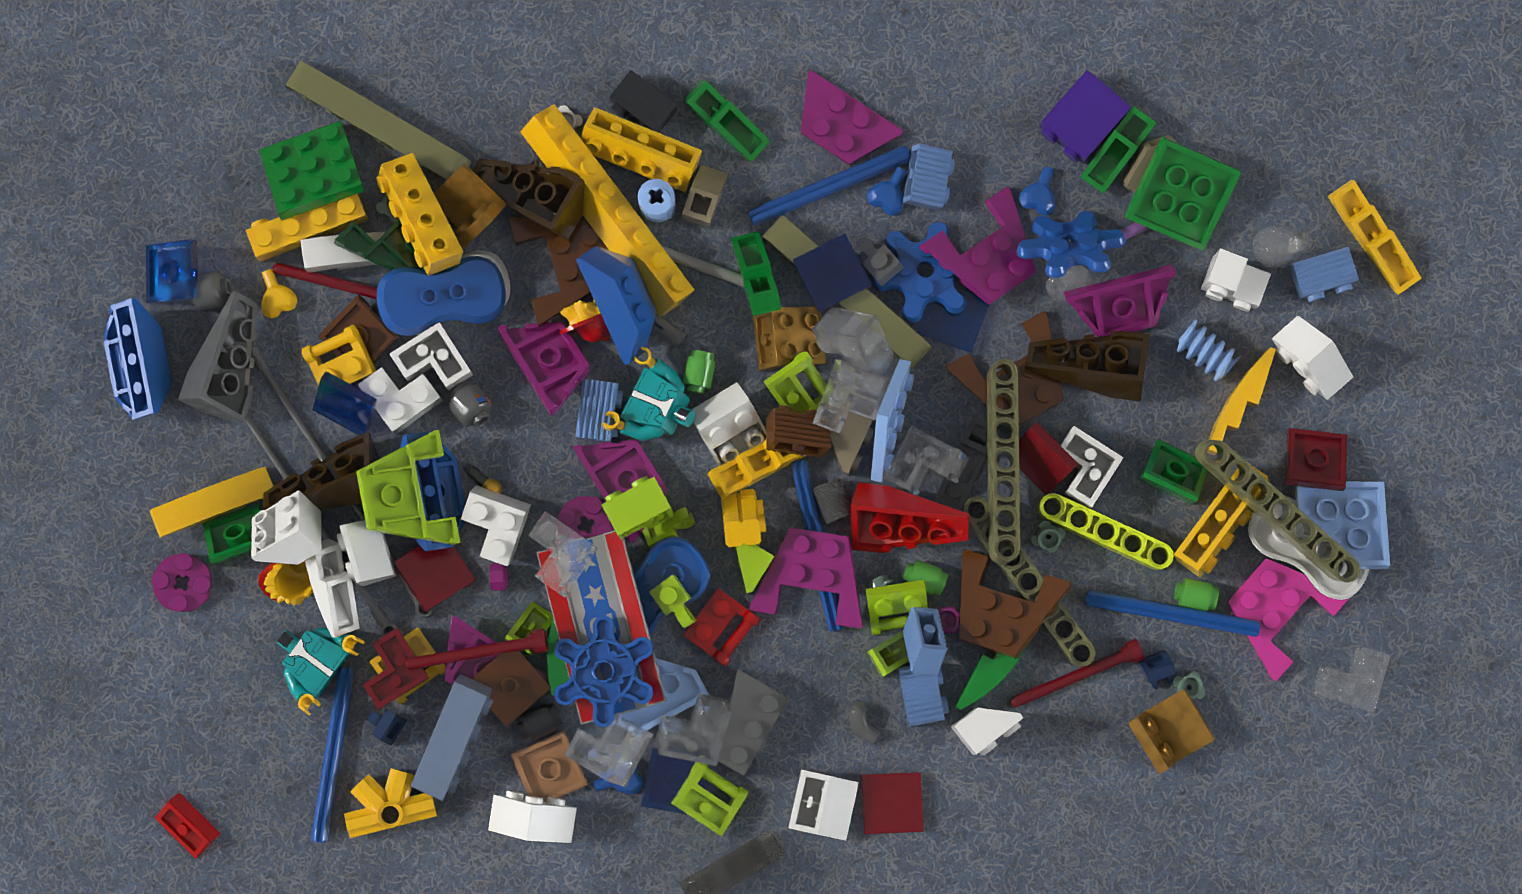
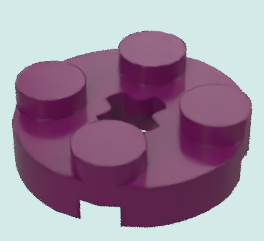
(585, 507)
(165, 580)

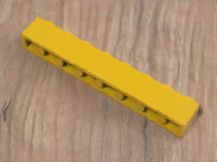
(608, 208)

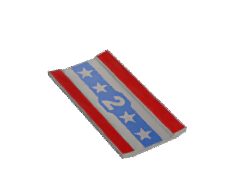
(608, 590)

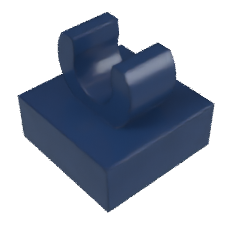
(1157, 667)
(387, 726)

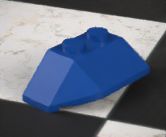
(620, 299)
(136, 359)
(439, 489)

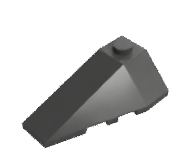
(221, 371)

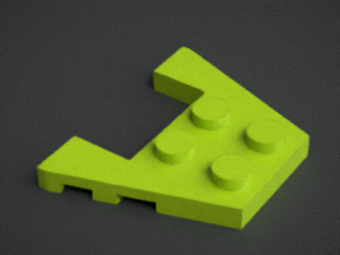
(394, 498)

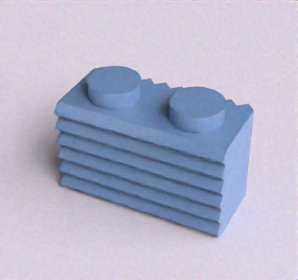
(928, 177)
(1324, 274)
(595, 401)
(924, 641)
(922, 697)

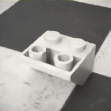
(729, 424)
(287, 531)
(367, 554)
(983, 726)
(823, 805)

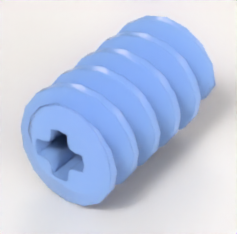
(655, 190)
(1207, 351)

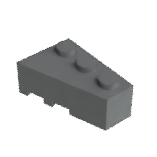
(752, 717)

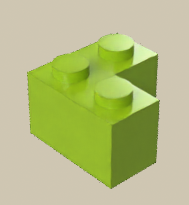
(637, 507)

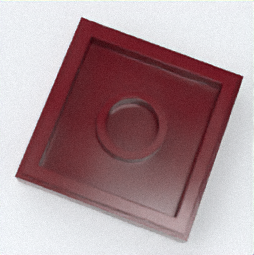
(1043, 459)
(1316, 459)
(433, 575)
(892, 803)

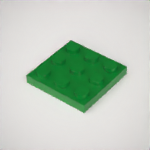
(311, 170)
(1182, 193)

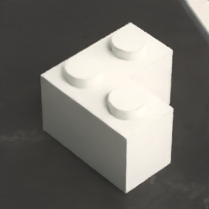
(1235, 280)
(430, 350)
(1312, 357)
(401, 406)
(1095, 466)
(503, 519)
(532, 818)

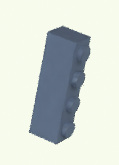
(452, 737)

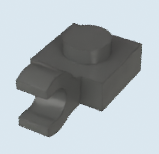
(880, 262)

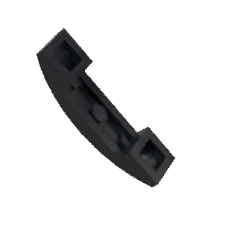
(975, 446)

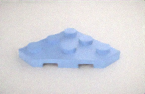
(890, 419)
(1351, 518)
(681, 692)

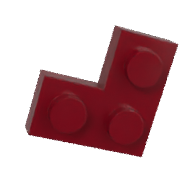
(397, 678)

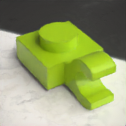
(667, 529)
(671, 598)

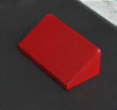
(187, 825)

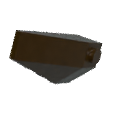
(540, 194)
(1101, 364)
(329, 481)

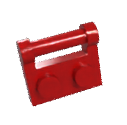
(714, 620)

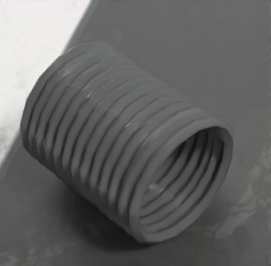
(833, 500)

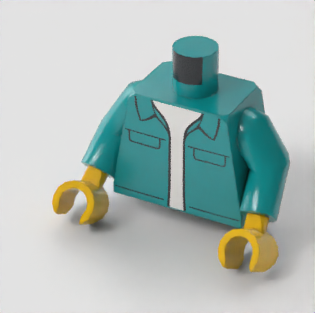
(655, 403)
(314, 662)

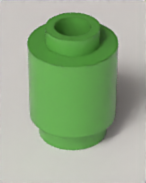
(699, 371)
(932, 576)
(1196, 594)

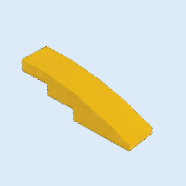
(1374, 237)
(1245, 393)
(749, 468)
(211, 502)

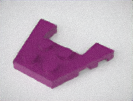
(992, 264)
(816, 563)

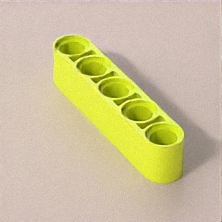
(1119, 531)

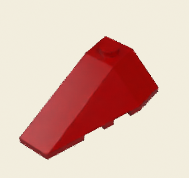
(895, 518)

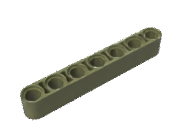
(375, 120)
(900, 336)
(997, 474)
(1290, 515)
(1014, 575)

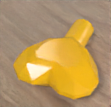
(277, 296)

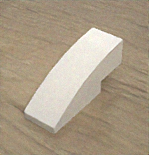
(323, 254)
(333, 589)

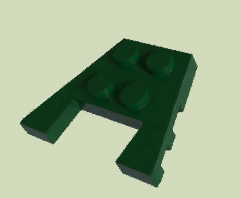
(388, 251)

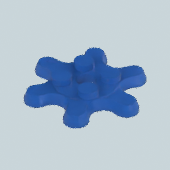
(1084, 249)
(917, 289)
(584, 664)

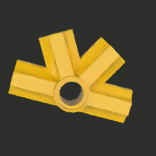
(377, 798)

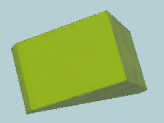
(753, 564)
(533, 618)
(889, 654)

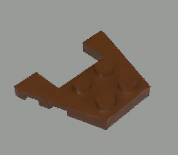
(563, 256)
(1035, 390)
(998, 619)

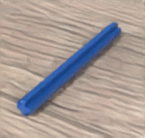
(829, 185)
(813, 523)
(1172, 613)
(332, 755)

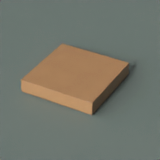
(547, 770)

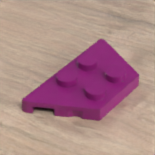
(842, 122)
(1123, 302)
(547, 360)
(617, 467)
(465, 636)

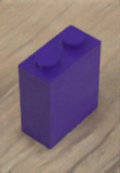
(1084, 117)

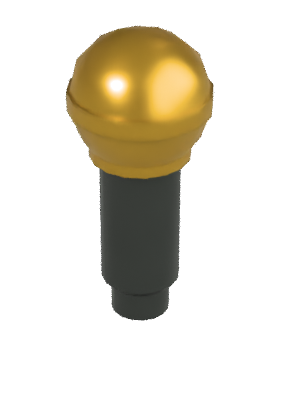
(482, 480)

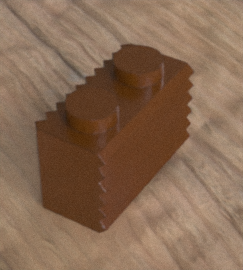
(795, 433)

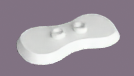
(1275, 546)

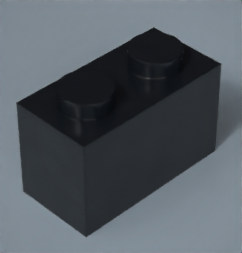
(642, 103)

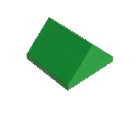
(1174, 472)
(230, 535)

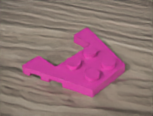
(1272, 598)

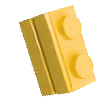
(743, 518)

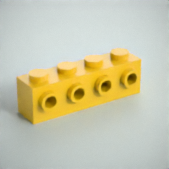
(640, 149)
(419, 214)
(279, 236)
(1215, 529)

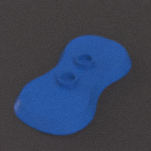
(466, 292)
(663, 560)

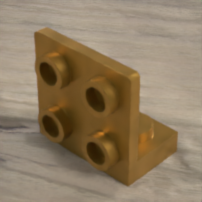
(468, 204)
(784, 335)
(1171, 730)

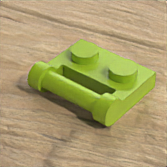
(789, 390)
(894, 600)
(705, 806)

